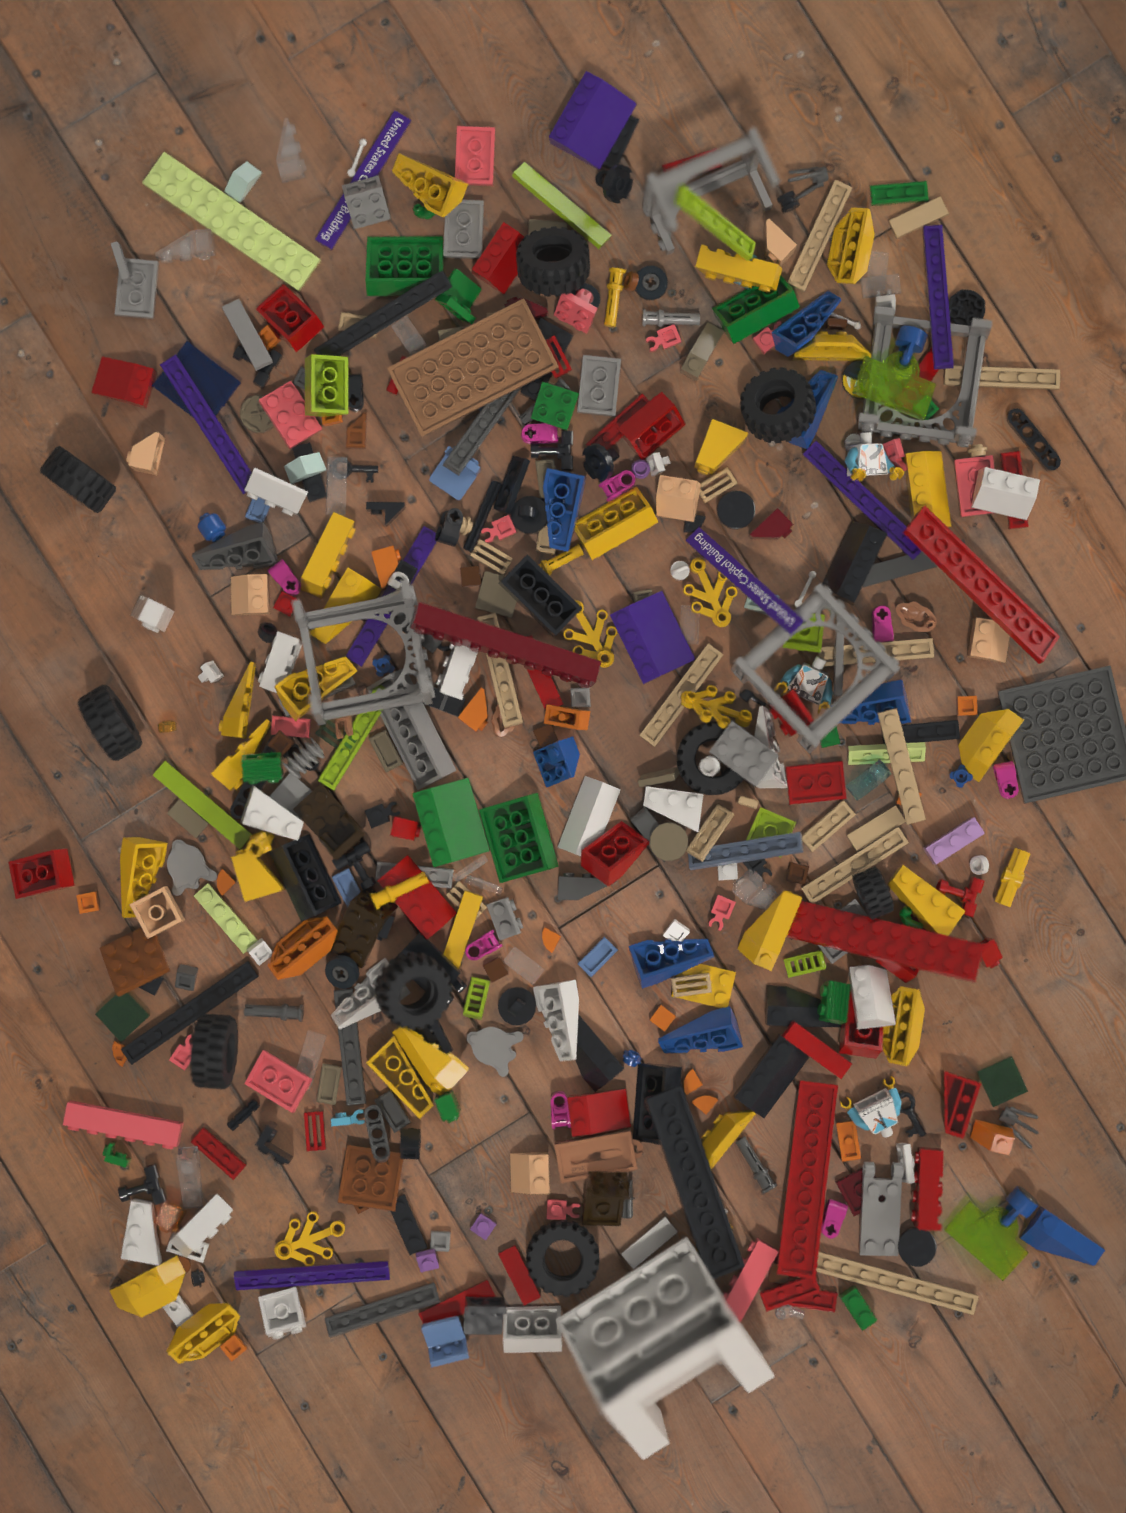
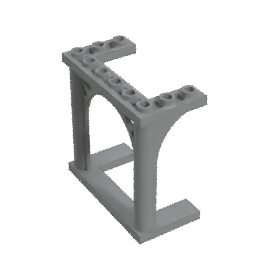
(662, 189)
(963, 433)
(399, 602)
(883, 670)

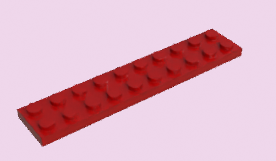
(981, 584)
(887, 941)
(807, 1179)

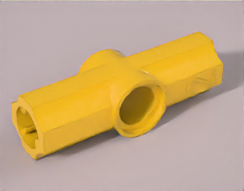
(260, 843)
(1012, 877)

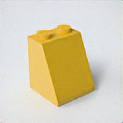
(718, 446)
(255, 876)

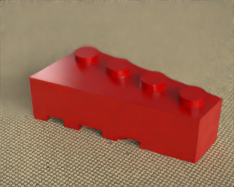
(928, 1189)

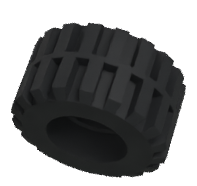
(873, 893)

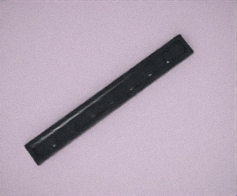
(385, 316)
(189, 1013)

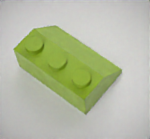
(326, 385)

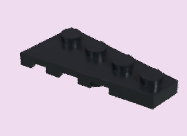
(564, 338)

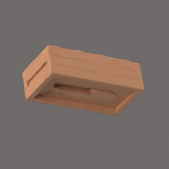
(597, 1153)

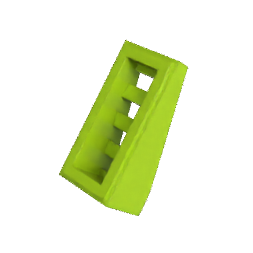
(790, 973)
(475, 1015)

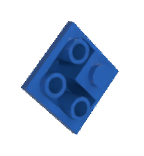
(558, 761)

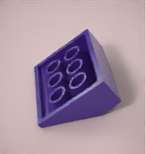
(592, 120)
(652, 637)

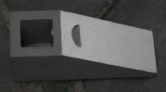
(578, 887)

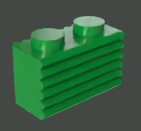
(262, 767)
(834, 1002)
(447, 1106)
(858, 1307)

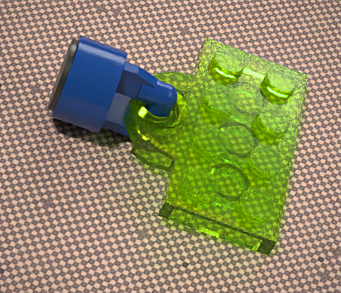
(897, 379)
(993, 1233)

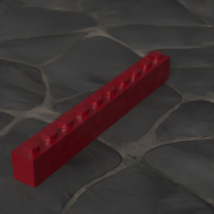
(505, 645)

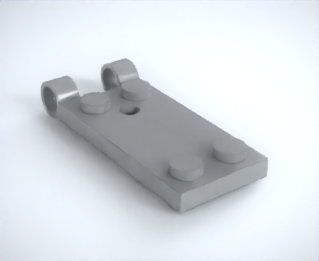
(880, 1219)

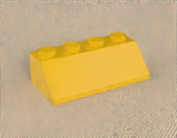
(927, 484)
(615, 523)

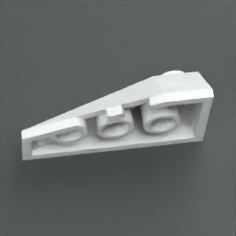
(764, 733)
(362, 1001)
(560, 1009)

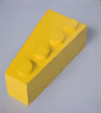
(327, 555)
(400, 1077)

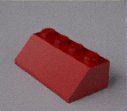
(422, 905)

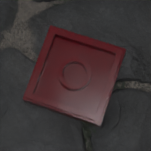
(851, 1190)

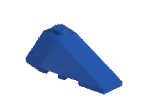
(822, 388)
(883, 698)
(664, 959)
(711, 1031)
(1056, 1237)

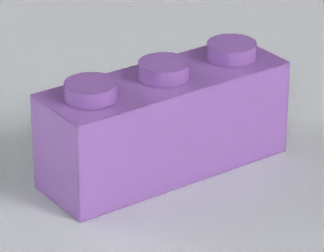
(953, 840)

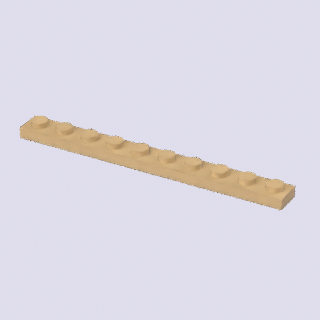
(896, 1283)

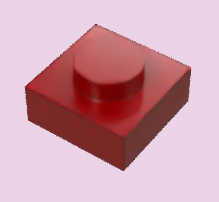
(284, 604)

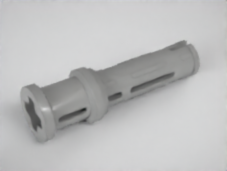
(660, 318)

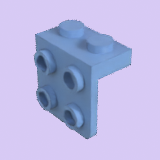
(450, 482)
(445, 1341)

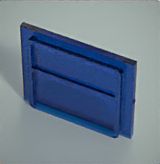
(210, 379)

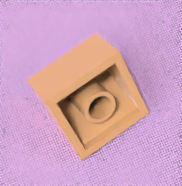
(777, 244)
(147, 454)
(677, 498)
(250, 594)
(988, 641)
(157, 912)
(530, 1173)

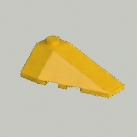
(433, 187)
(295, 688)
(237, 714)
(138, 867)
(435, 1067)

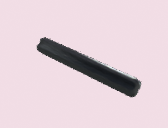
(482, 516)

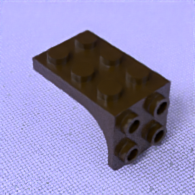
(361, 927)
(605, 1198)

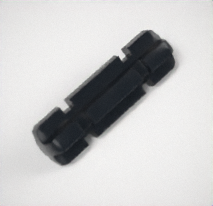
(243, 1114)

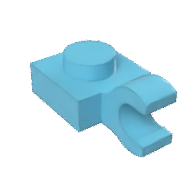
(344, 1119)

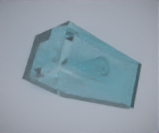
(868, 779)

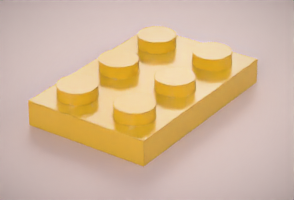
(721, 984)

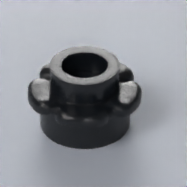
(197, 1278)

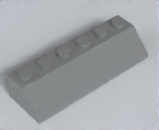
(415, 737)

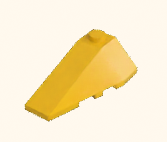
(349, 590)
(230, 770)
(767, 934)

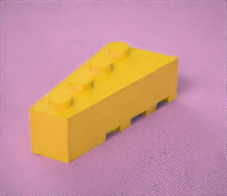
(737, 269)
(927, 904)

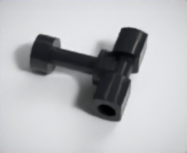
(263, 374)
(563, 451)
(353, 859)
(151, 1186)

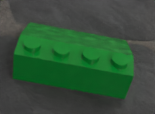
(401, 263)
(451, 822)
(518, 838)

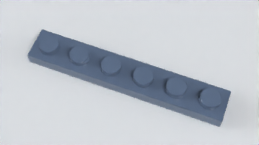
(749, 850)

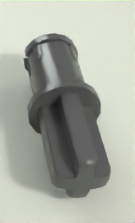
(628, 1204)

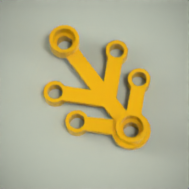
(711, 596)
(593, 637)
(713, 707)
(306, 1240)

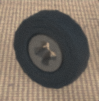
(659, 278)
(350, 973)

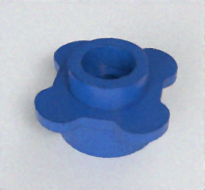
(378, 665)
(961, 781)
(631, 1058)

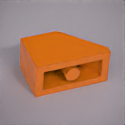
(386, 563)
(476, 712)
(567, 717)
(993, 1136)

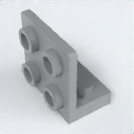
(366, 202)

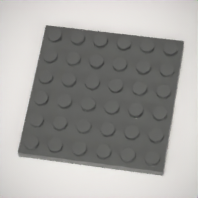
(1068, 734)

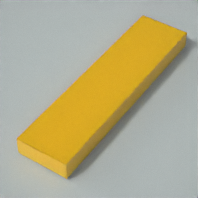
(462, 927)

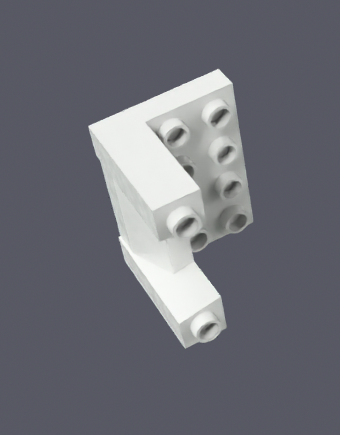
(654, 1337)

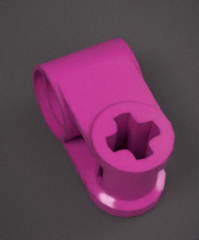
(543, 433)
(616, 485)
(283, 576)
(882, 629)
(1006, 775)
(484, 945)
(559, 1113)
(835, 1215)

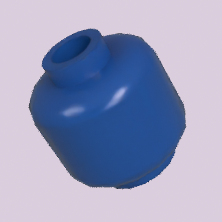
(211, 527)

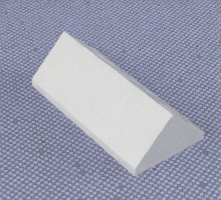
(588, 815)

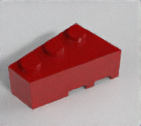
(960, 1098)

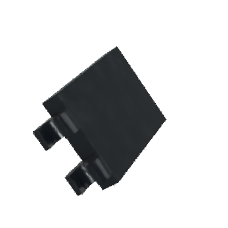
(422, 945)

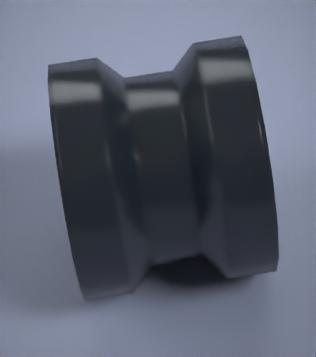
(788, 202)

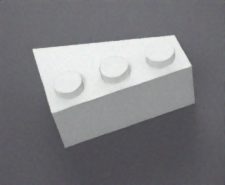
(152, 614)
(280, 660)
(675, 805)
(270, 816)

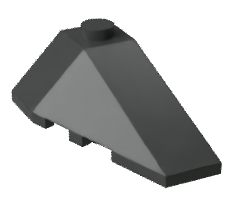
(244, 548)

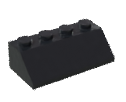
(854, 561)
(540, 595)
(305, 877)
(771, 1076)
(651, 1081)

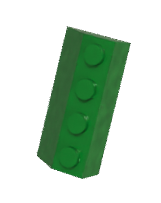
(755, 310)

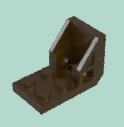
(329, 821)

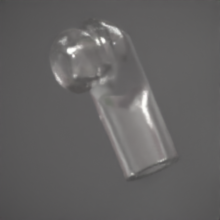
(789, 1311)

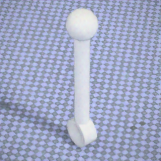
(351, 172)
(857, 325)
(812, 574)

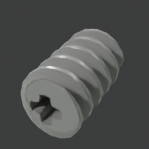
(304, 758)

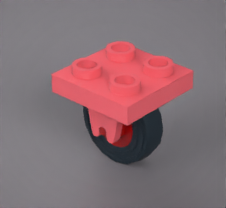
(579, 307)

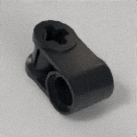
(355, 390)
(449, 530)

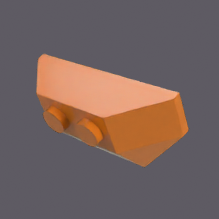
(302, 947)

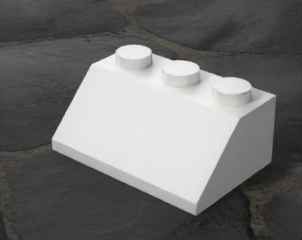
(275, 492)
(1005, 493)
(871, 997)
(532, 1329)

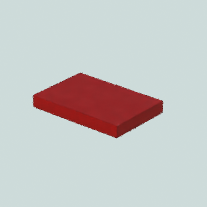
(815, 782)

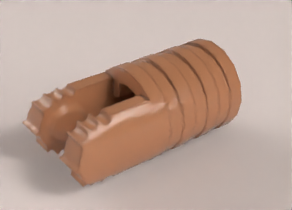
(347, 722)

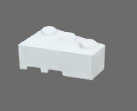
(456, 671)
(202, 1226)
(141, 1234)

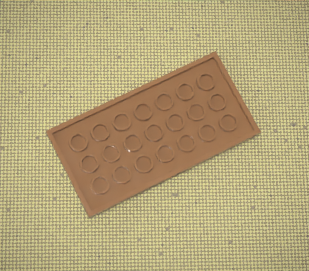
(473, 367)

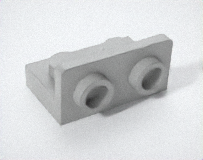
(504, 918)

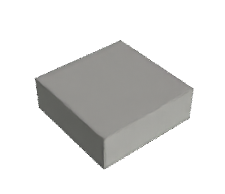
(580, 697)
(440, 1241)

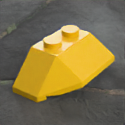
(851, 246)
(832, 348)
(987, 740)
(903, 1039)
(724, 1133)
(150, 1289)
(203, 1332)

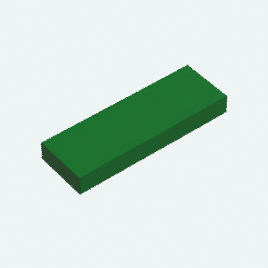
(899, 193)

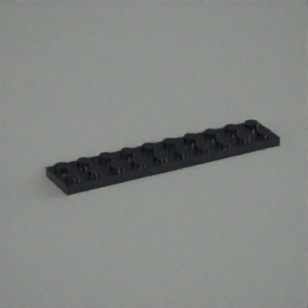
(694, 1181)

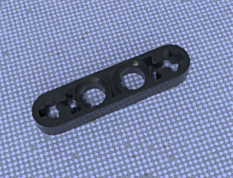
(1036, 437)

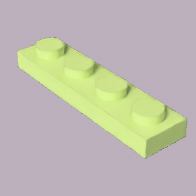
(871, 753)
(225, 918)

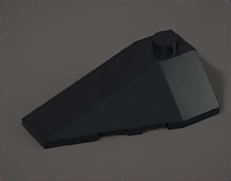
(790, 1005)
(594, 1058)

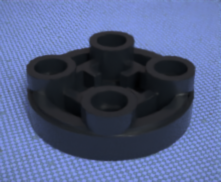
(965, 306)
(736, 510)
(916, 1247)

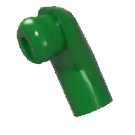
(422, 212)
(905, 916)

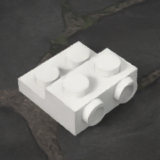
(282, 1313)

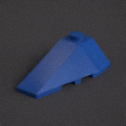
(805, 324)
(562, 503)

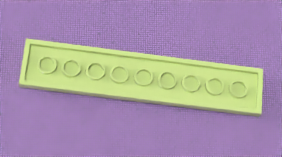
(231, 221)

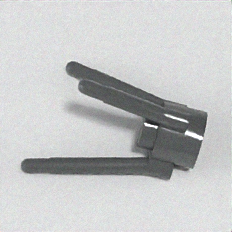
(816, 174)
(1009, 1117)

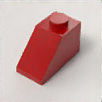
(405, 828)
(991, 953)

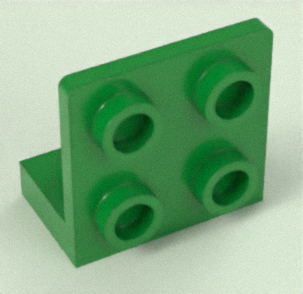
(460, 297)
(554, 406)

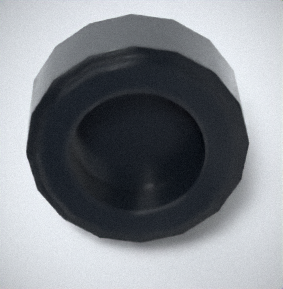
(267, 632)

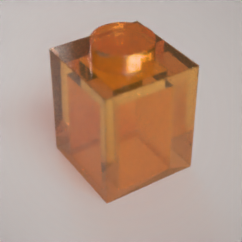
(170, 1217)

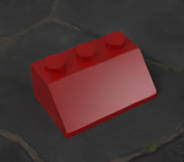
(498, 261)
(652, 426)

